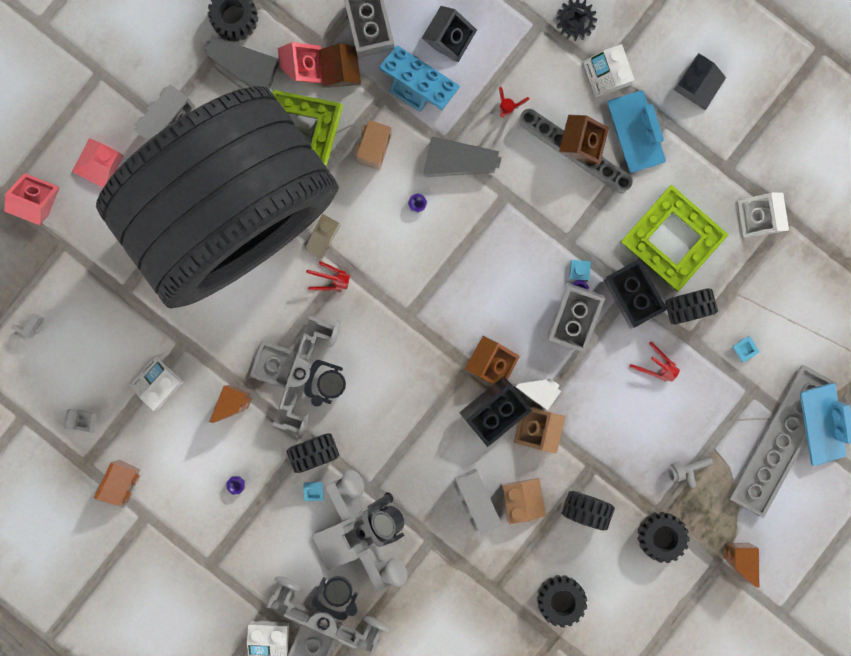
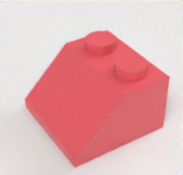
(30, 199)

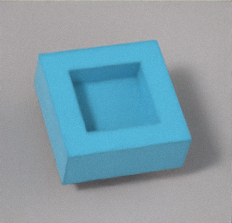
(580, 270)
(745, 349)
(313, 491)

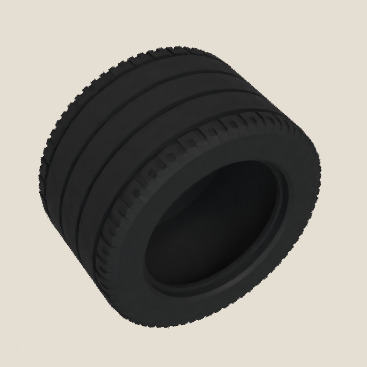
(215, 195)

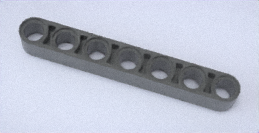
(549, 139)

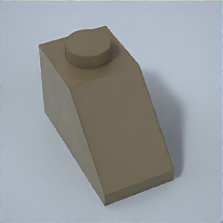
(322, 235)

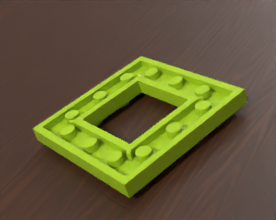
(325, 111)
(674, 202)

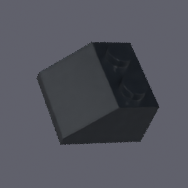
(449, 33)
(700, 81)

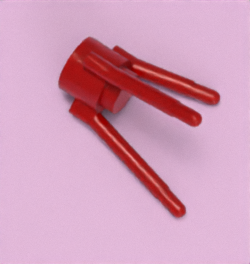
(508, 105)
(341, 279)
(668, 370)

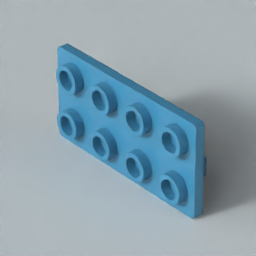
(417, 81)
(637, 131)
(825, 423)

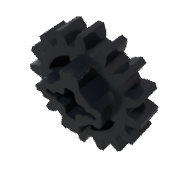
(583, 15)

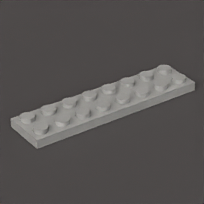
(777, 447)

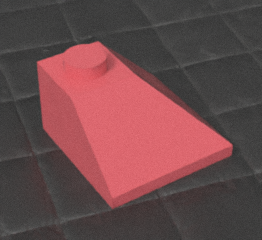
(301, 62)
(97, 162)

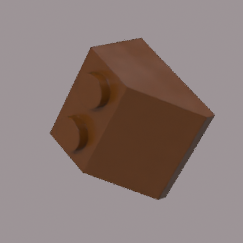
(584, 138)

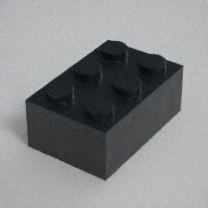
(635, 294)
(495, 411)

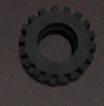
(233, 30)
(691, 306)
(312, 453)
(588, 510)
(677, 545)
(568, 616)

